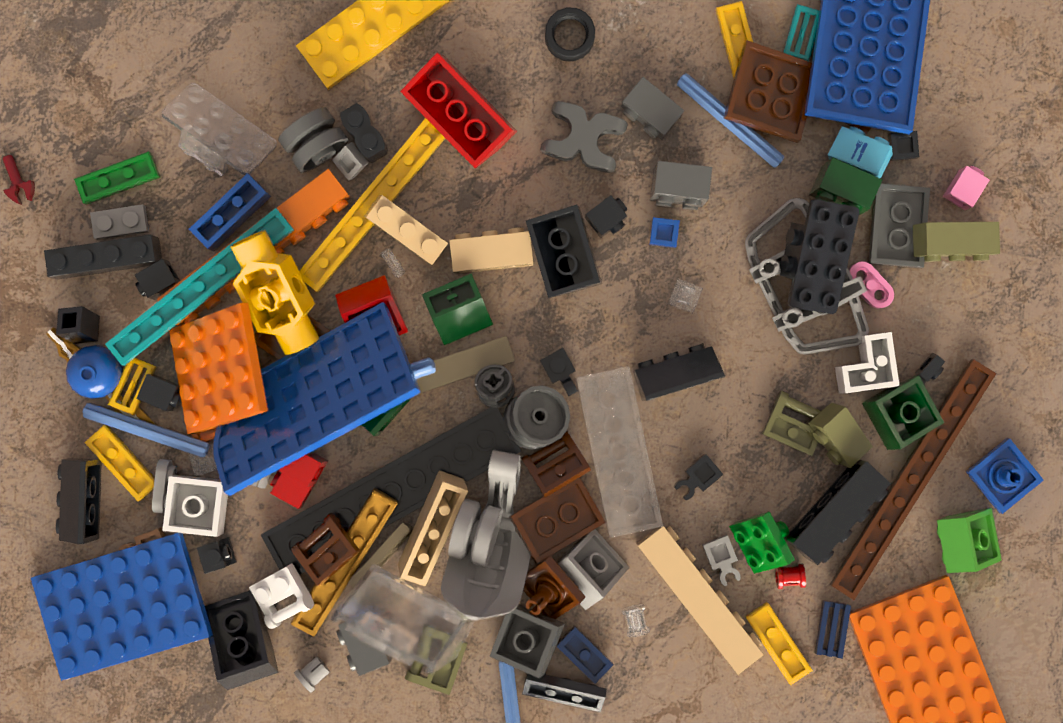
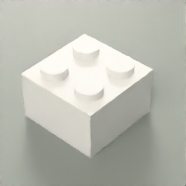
(195, 506)

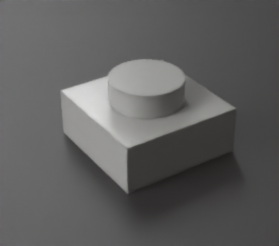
(350, 161)

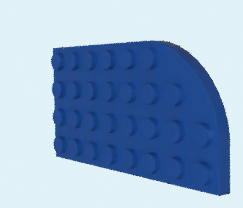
(317, 398)

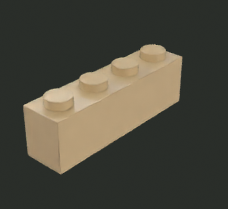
(432, 528)

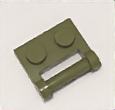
(789, 430)
(442, 679)

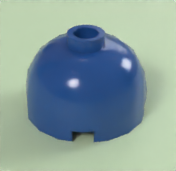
(93, 372)

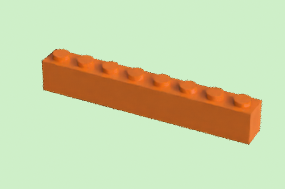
(302, 211)

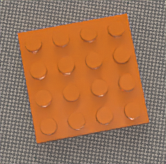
(218, 369)

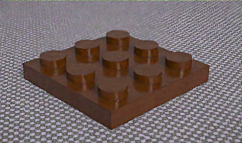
(770, 92)

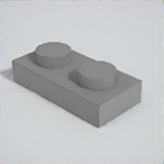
(119, 222)

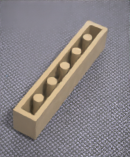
(700, 599)

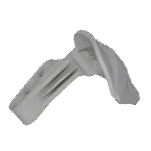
(498, 587)

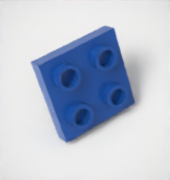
(1004, 475)

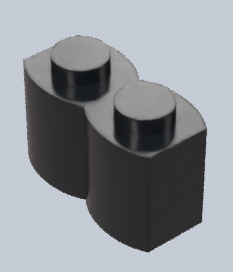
(366, 136)

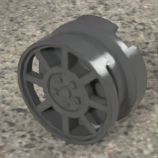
(493, 385)

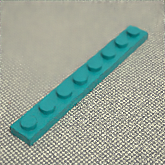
(190, 293)

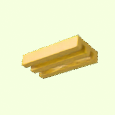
(125, 374)

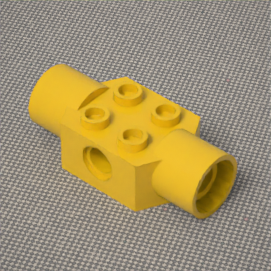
(274, 293)

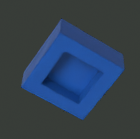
(664, 232)

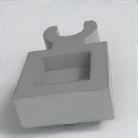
(721, 555)

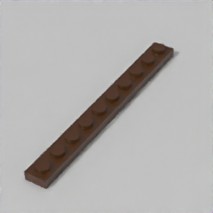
(912, 480)

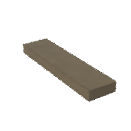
(467, 363)

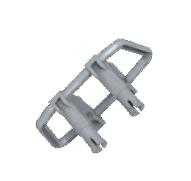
(793, 317)

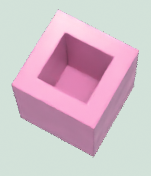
(966, 187)

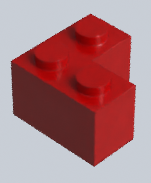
(298, 479)

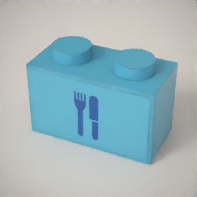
(861, 151)

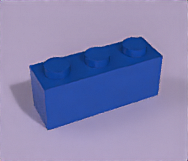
(230, 212)

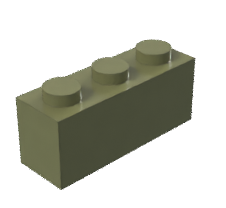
(956, 240)

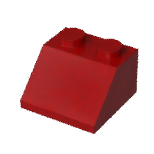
(368, 295)

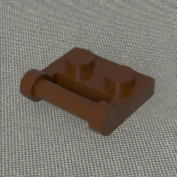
(561, 469)
(331, 555)

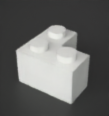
(876, 369)

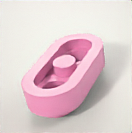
(873, 283)

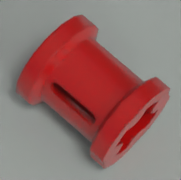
(790, 576)

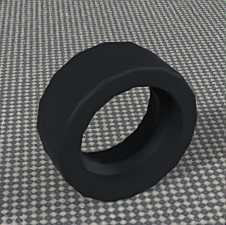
(574, 14)

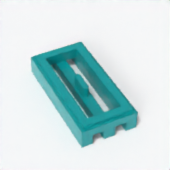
(808, 11)

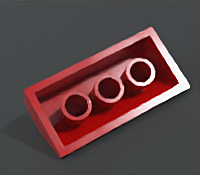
(458, 110)

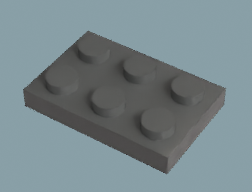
(893, 217)

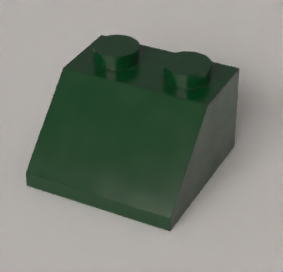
(903, 413)

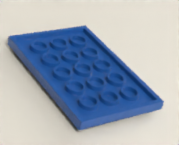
(868, 62)
(121, 606)

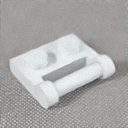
(278, 587)

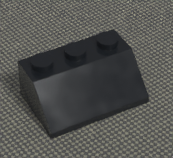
(563, 251)
(677, 372)
(79, 500)

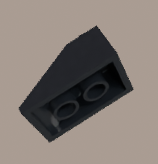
(240, 641)

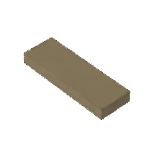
(387, 549)

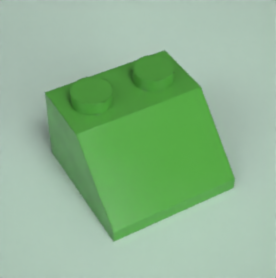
(969, 541)

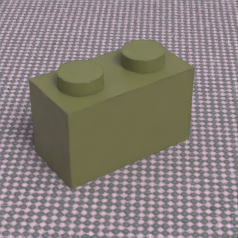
(840, 435)

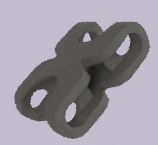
(583, 137)

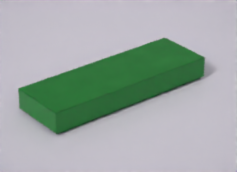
(117, 178)

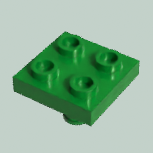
(763, 542)

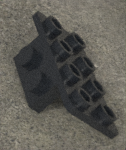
(819, 256)

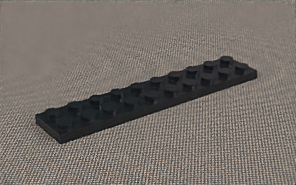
(459, 452)

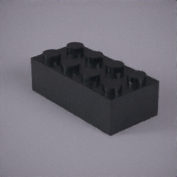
(838, 511)

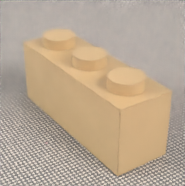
(405, 229)
(491, 251)

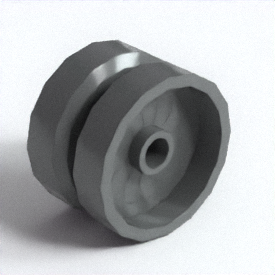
(313, 139)
(535, 403)

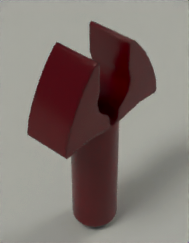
(16, 182)

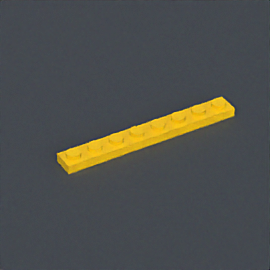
(354, 224)

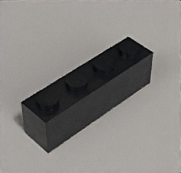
(102, 257)

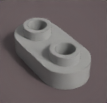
(163, 471)

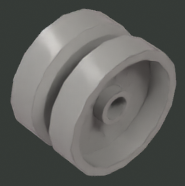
(473, 532)

